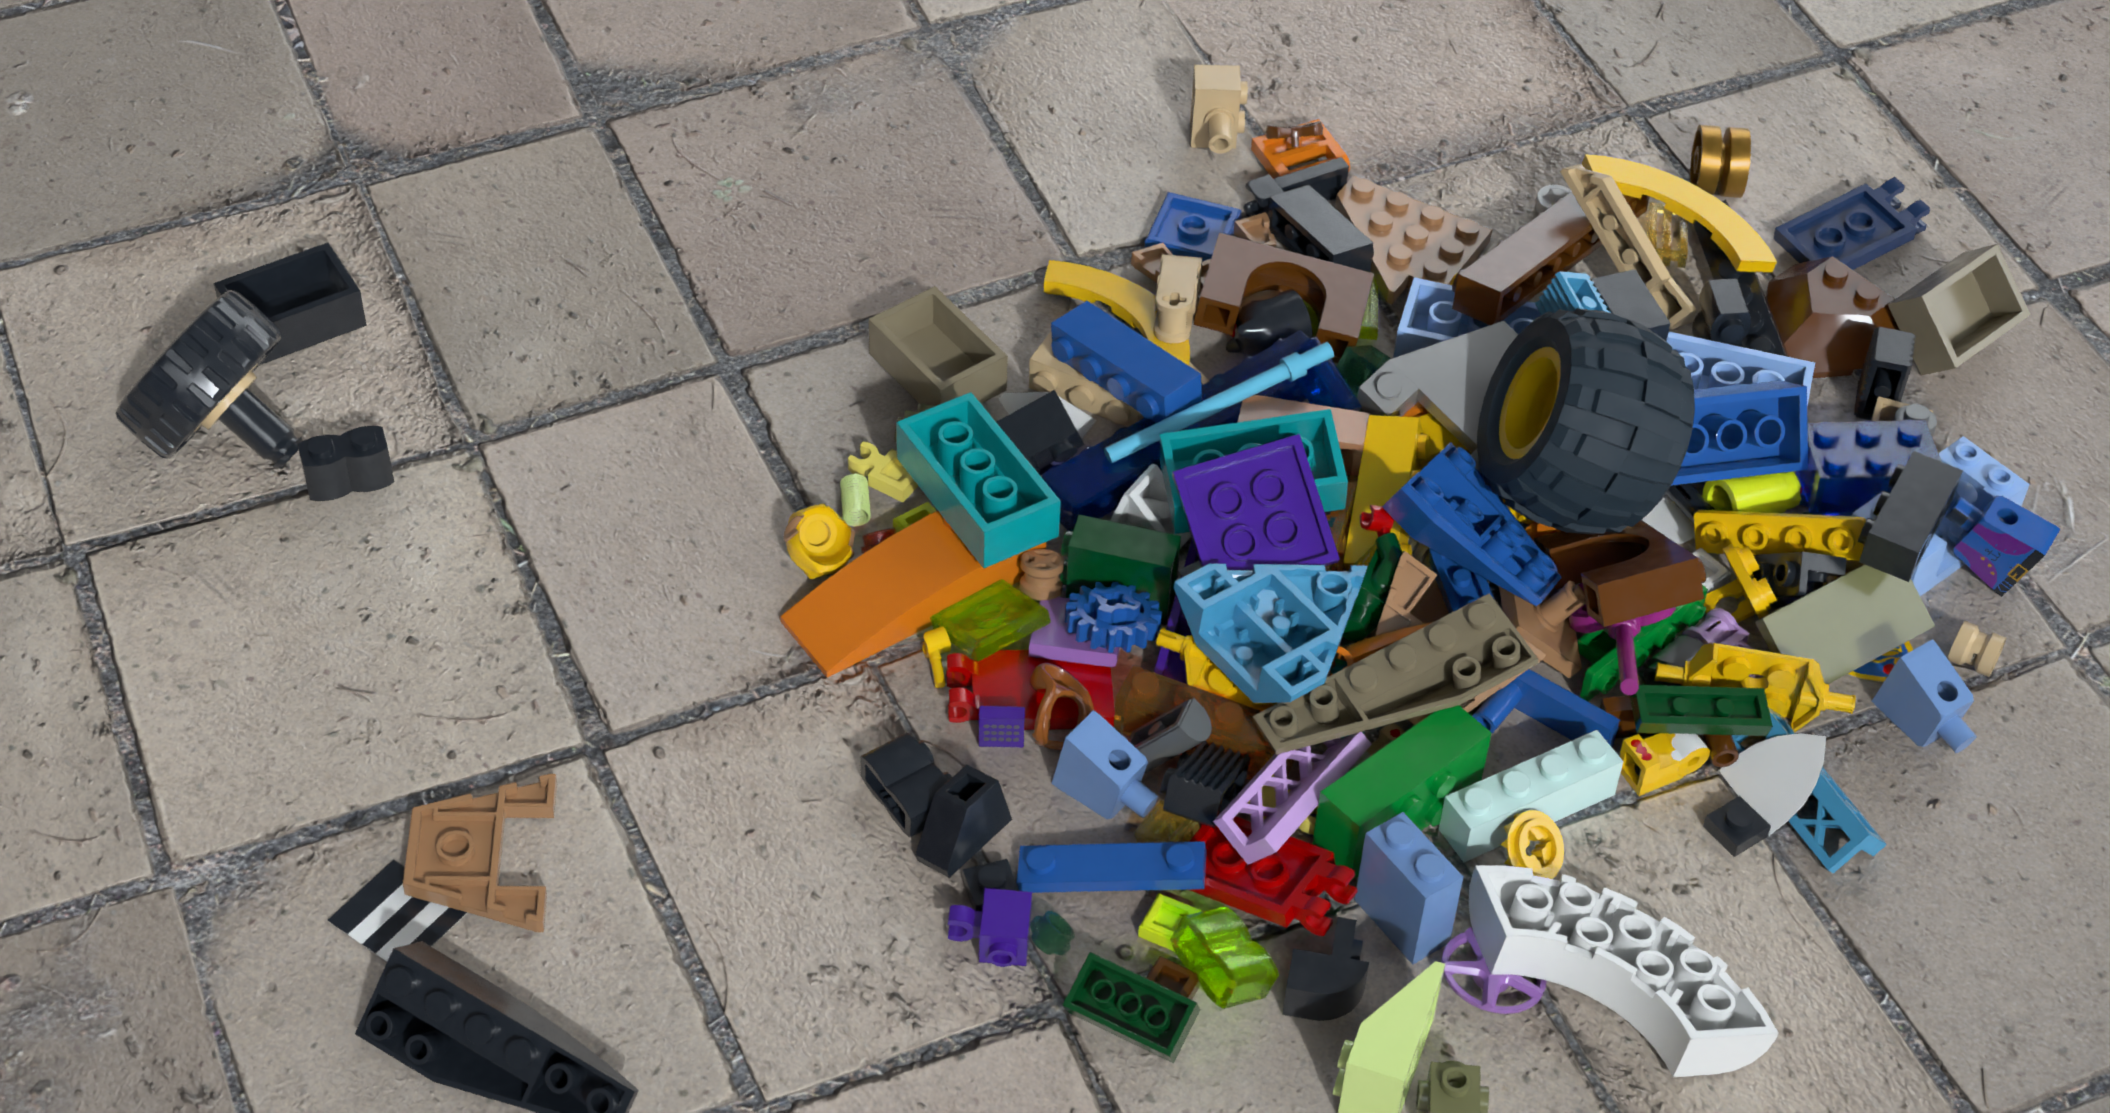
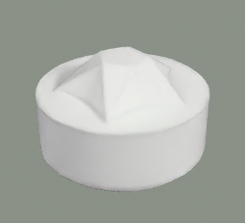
(1549, 195)

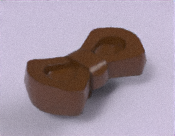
(1294, 132)

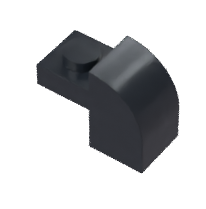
(1327, 985)

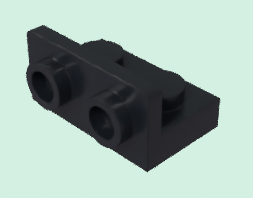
(1792, 571)

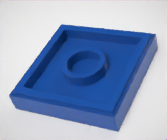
(1191, 225)

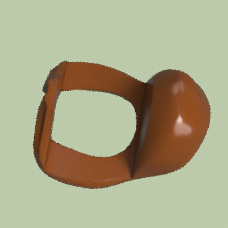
(1056, 683)

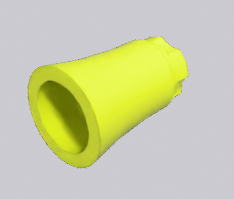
(1754, 493)

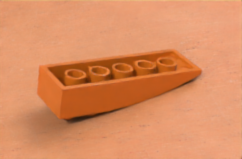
(891, 594)

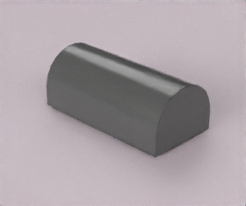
(1172, 733)

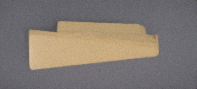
(1626, 240)

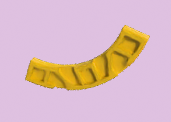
(1729, 230)
(1126, 298)

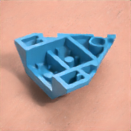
(1271, 624)

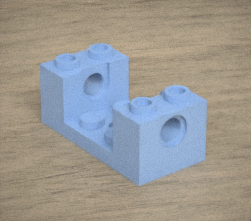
(1979, 484)

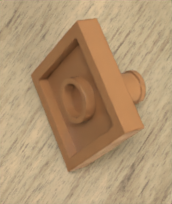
(1548, 625)

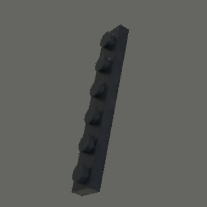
(1763, 330)

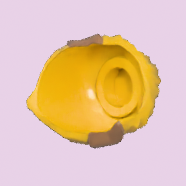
(819, 540)

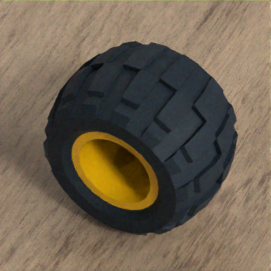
(1585, 421)

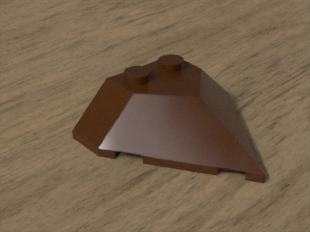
(1828, 314)

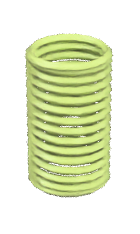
(857, 500)

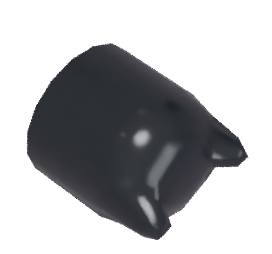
(1268, 320)

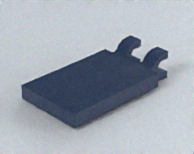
(1854, 226)

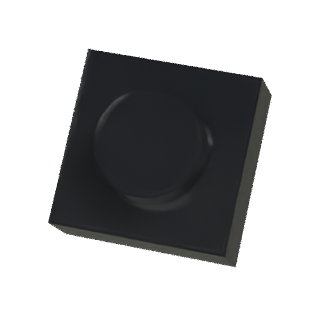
(1737, 826)
(990, 875)

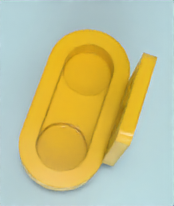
(1757, 593)

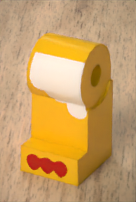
(1661, 759)

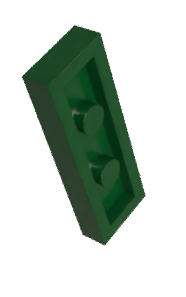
(1701, 710)

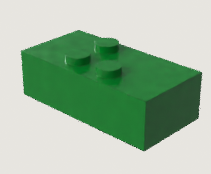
(1404, 776)

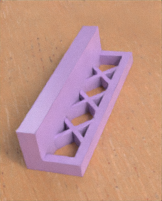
(1291, 806)

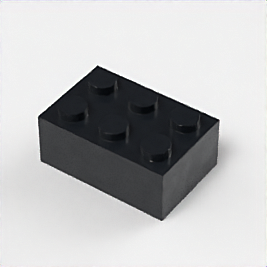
(304, 296)

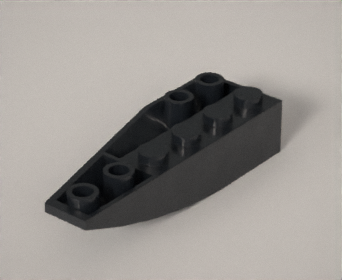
(484, 1039)

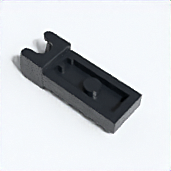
(1324, 178)

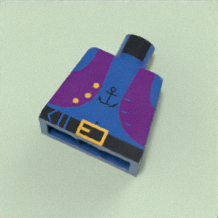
(2000, 540)

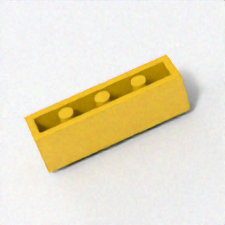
(1388, 461)

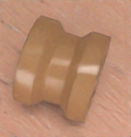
(1041, 574)

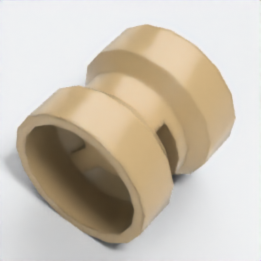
(1976, 648)

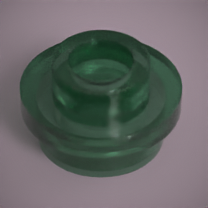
(1051, 933)

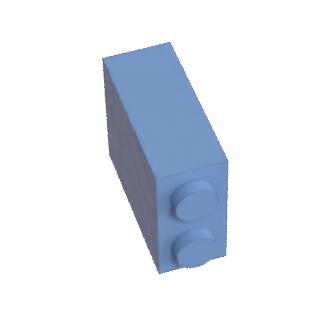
(1408, 888)

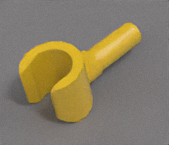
(934, 644)

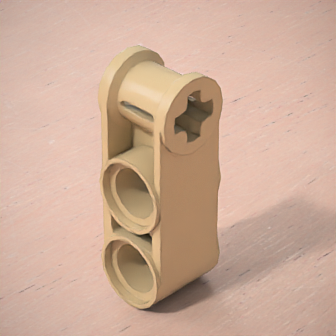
(1176, 297)

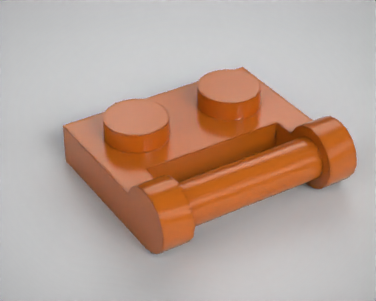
(1279, 154)

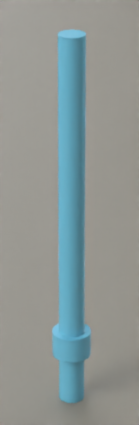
(1290, 367)

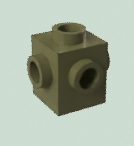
(1452, 1089)

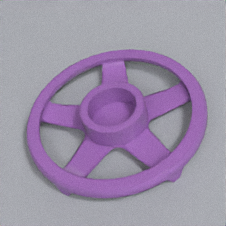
(1491, 984)

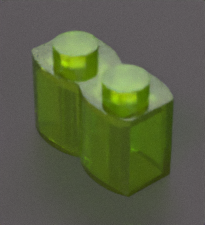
(1224, 957)

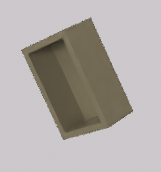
(1960, 309)
(936, 350)

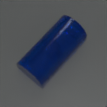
(1325, 383)

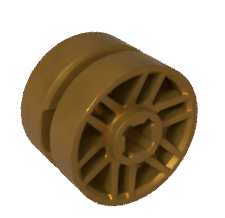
(1721, 160)

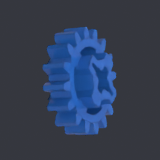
(1113, 617)

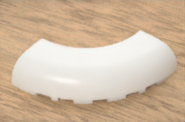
(1622, 960)

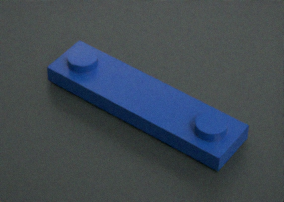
(1112, 867)

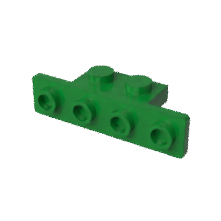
(1602, 651)

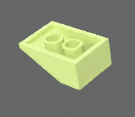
(1388, 1047)

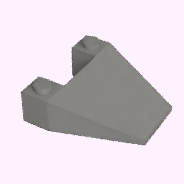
(1443, 378)

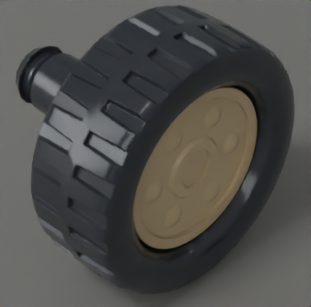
(207, 380)

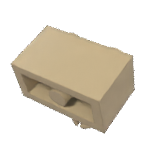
(1216, 107)

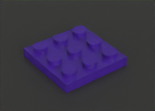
(1256, 508)

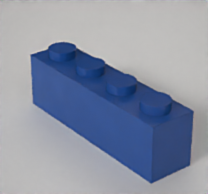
(1125, 363)

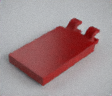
(1005, 681)
(1276, 886)

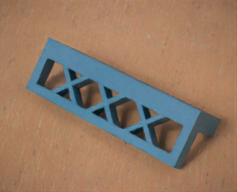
(1831, 801)

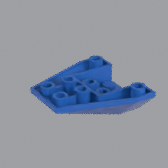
(1468, 523)

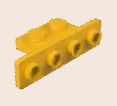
(1779, 533)

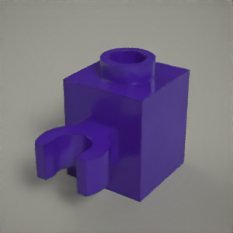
(1000, 926)

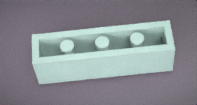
(1551, 783)

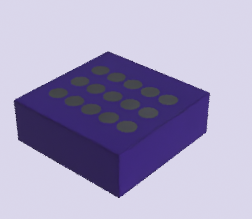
(1001, 726)

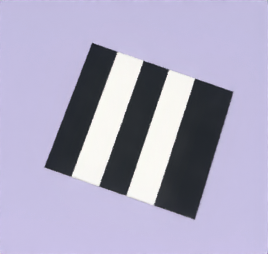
(387, 918)

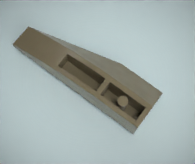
(1405, 680)

